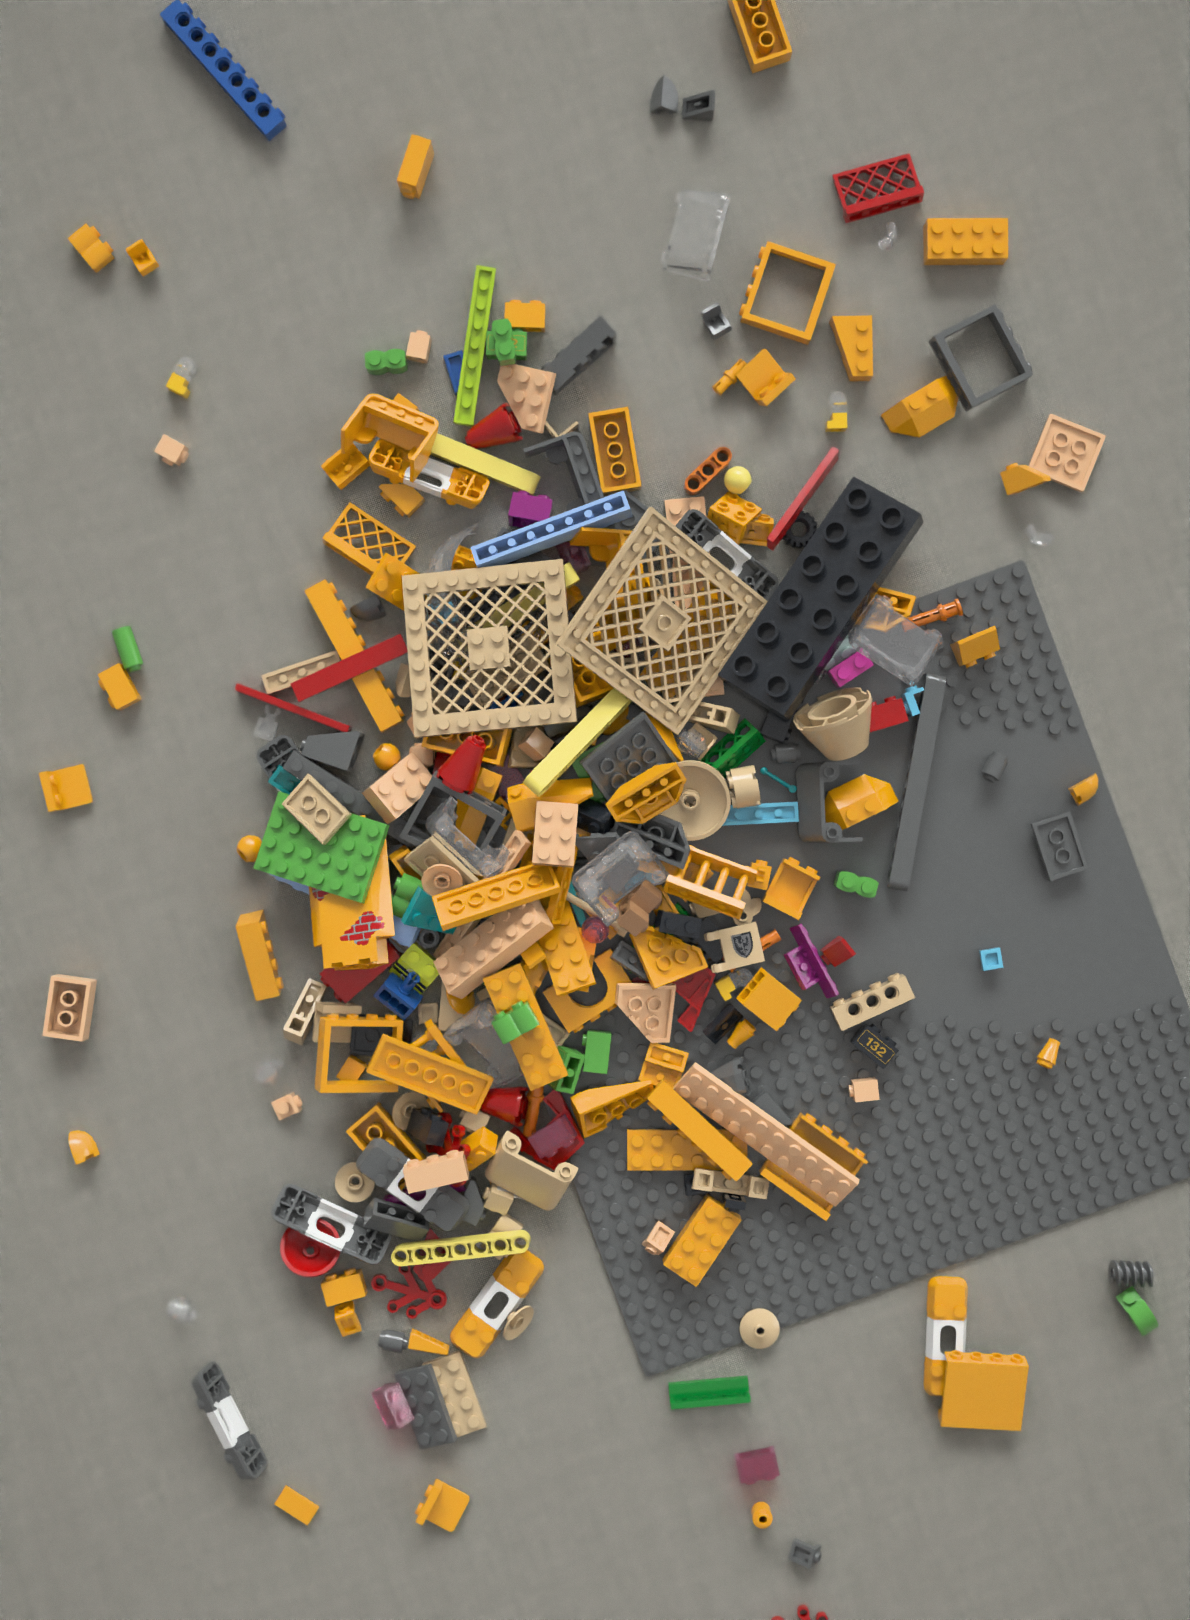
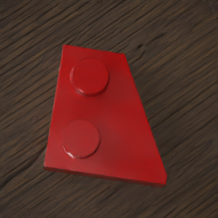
(429, 1271)

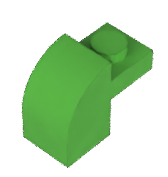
(1138, 1311)

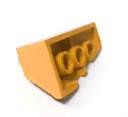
(601, 1105)

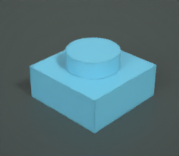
(991, 959)

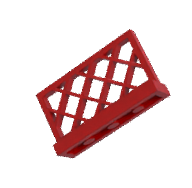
(886, 201)

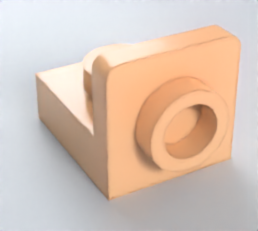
(287, 1105)
(658, 1239)

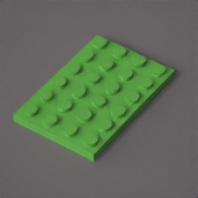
(339, 867)

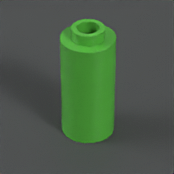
(127, 648)

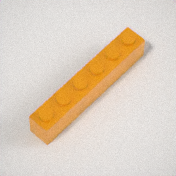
(699, 1130)

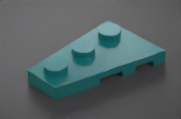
(422, 913)

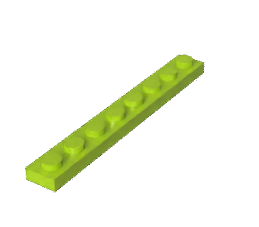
(474, 346)

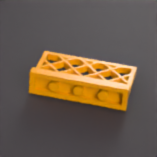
(354, 554)

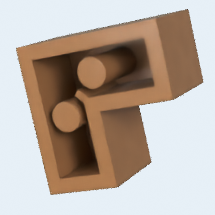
(637, 905)

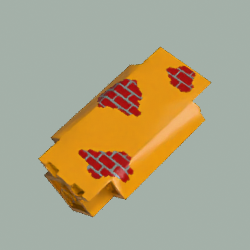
(354, 932)

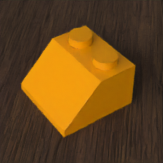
(976, 646)

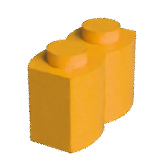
(91, 248)

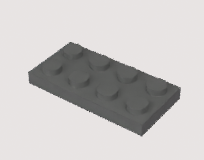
(425, 1399)

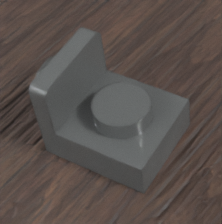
(805, 1554)

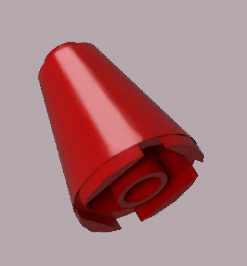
(495, 429)
(463, 766)
(507, 1104)

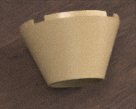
(837, 722)

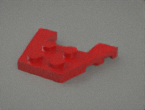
(694, 990)
(558, 1105)

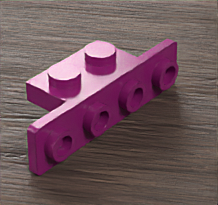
(807, 964)

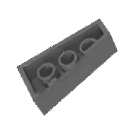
(581, 353)

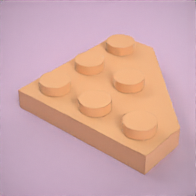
(528, 394)
(648, 1008)

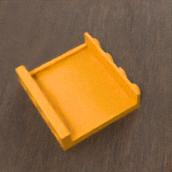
(825, 1142)
(983, 1391)

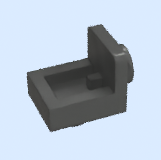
(715, 321)

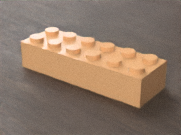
(491, 947)

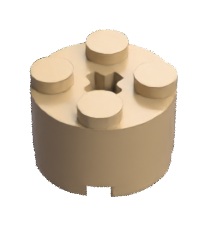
(744, 787)

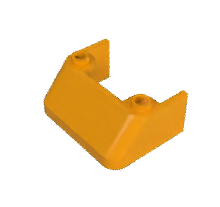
(394, 423)
(603, 547)

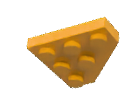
(666, 957)

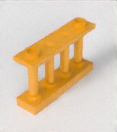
(563, 875)
(705, 897)
(443, 1048)

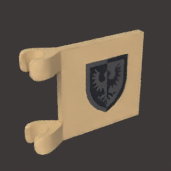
(739, 946)

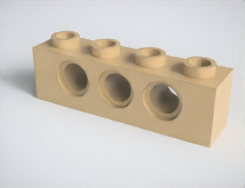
(902, 994)

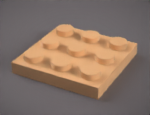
(1066, 452)

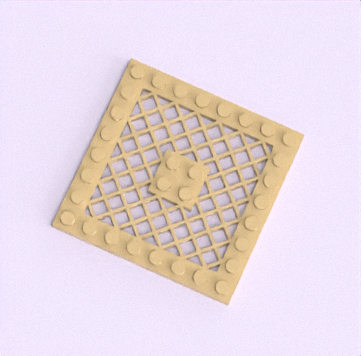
(662, 621)
(488, 648)

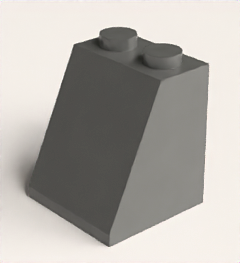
(334, 748)

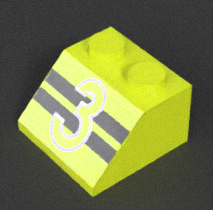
(419, 961)

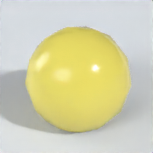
(737, 479)

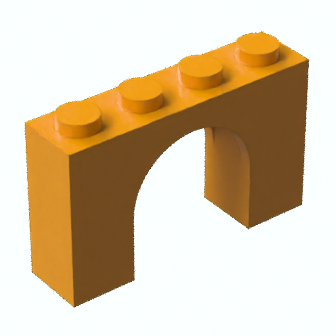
(575, 1015)

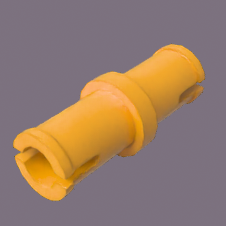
(728, 378)

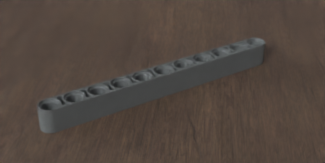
(916, 782)

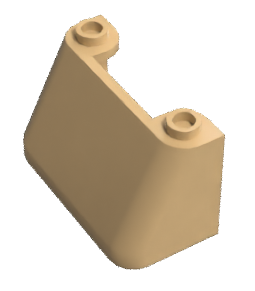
(527, 1178)

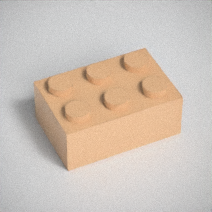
(398, 788)
(555, 834)
(69, 1007)

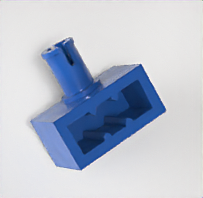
(399, 994)

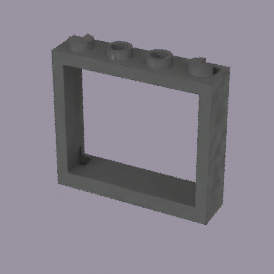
(954, 372)
(474, 799)

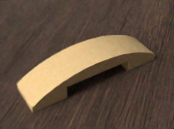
(715, 1181)

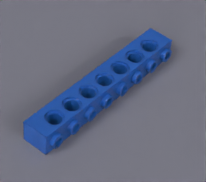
(178, 13)

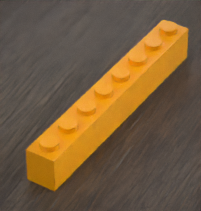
(347, 643)

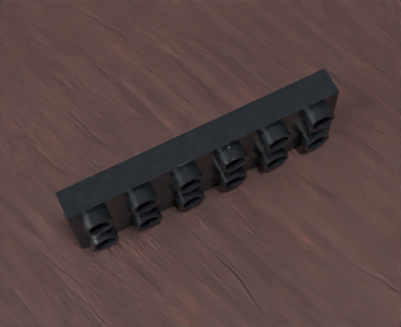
(821, 598)

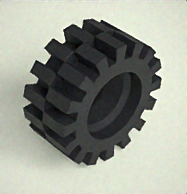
(811, 527)

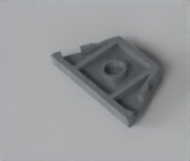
(595, 843)

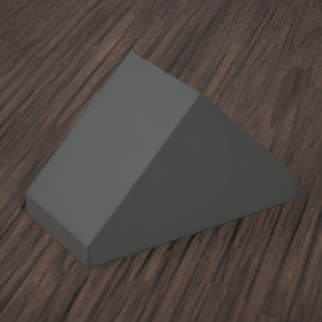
(699, 106)

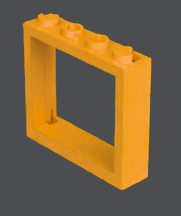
(776, 328)
(351, 1086)

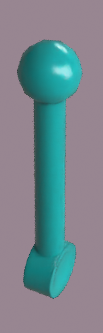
(792, 788)

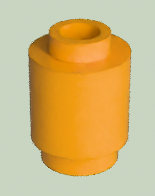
(761, 1515)

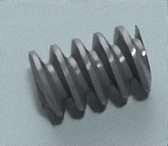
(1130, 1272)

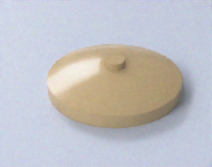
(703, 800)

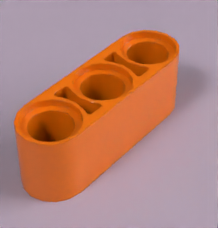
(713, 462)

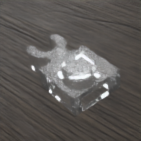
(266, 727)

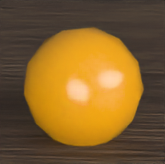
(386, 756)
(249, 847)

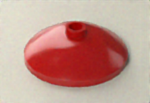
(295, 1256)

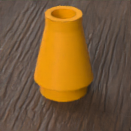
(742, 1032)
(1048, 1055)

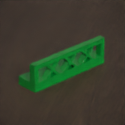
(743, 747)
(709, 1392)

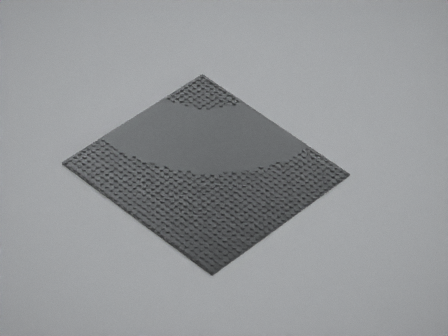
(967, 1125)

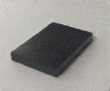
(365, 1039)

